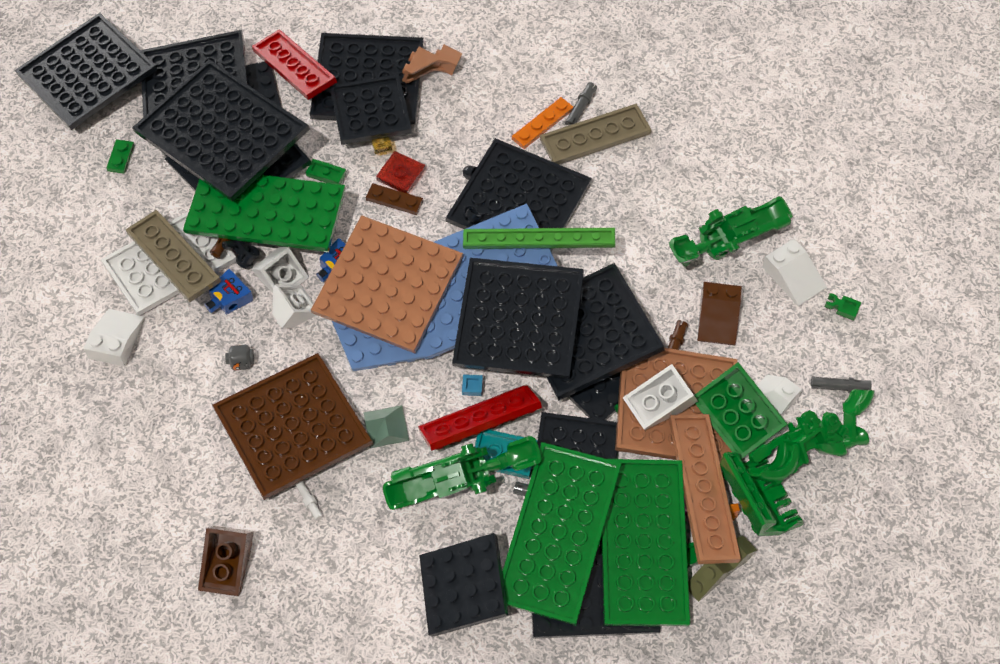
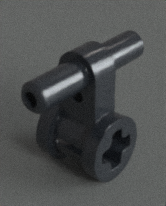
(244, 251)

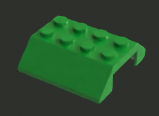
(758, 499)

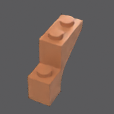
(425, 62)

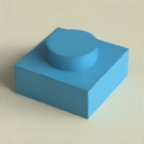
(472, 385)

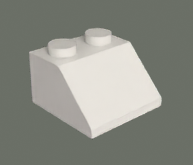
(280, 268)

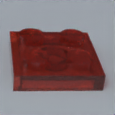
(400, 172)

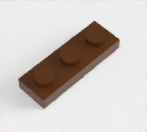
(394, 199)

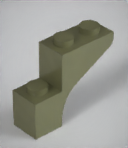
(713, 574)

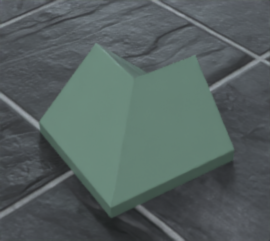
(386, 426)

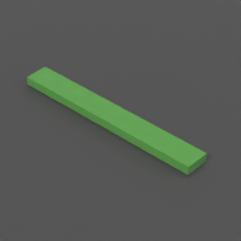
(539, 238)

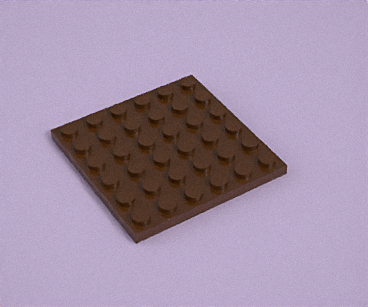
(291, 425)

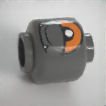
(240, 357)

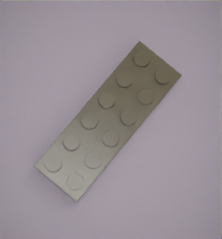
(595, 134)
(173, 256)

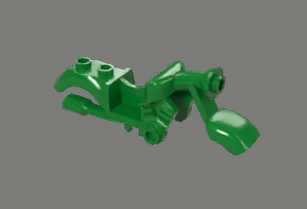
(725, 234)
(825, 436)
(457, 473)

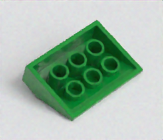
(740, 411)

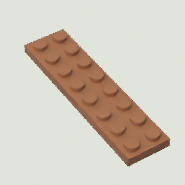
(704, 490)

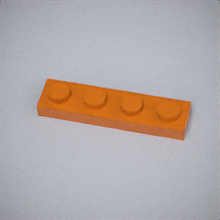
(542, 123)

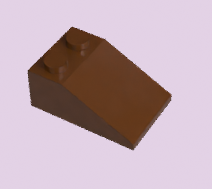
(719, 313)
(224, 560)

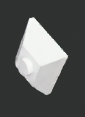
(291, 305)
(780, 392)

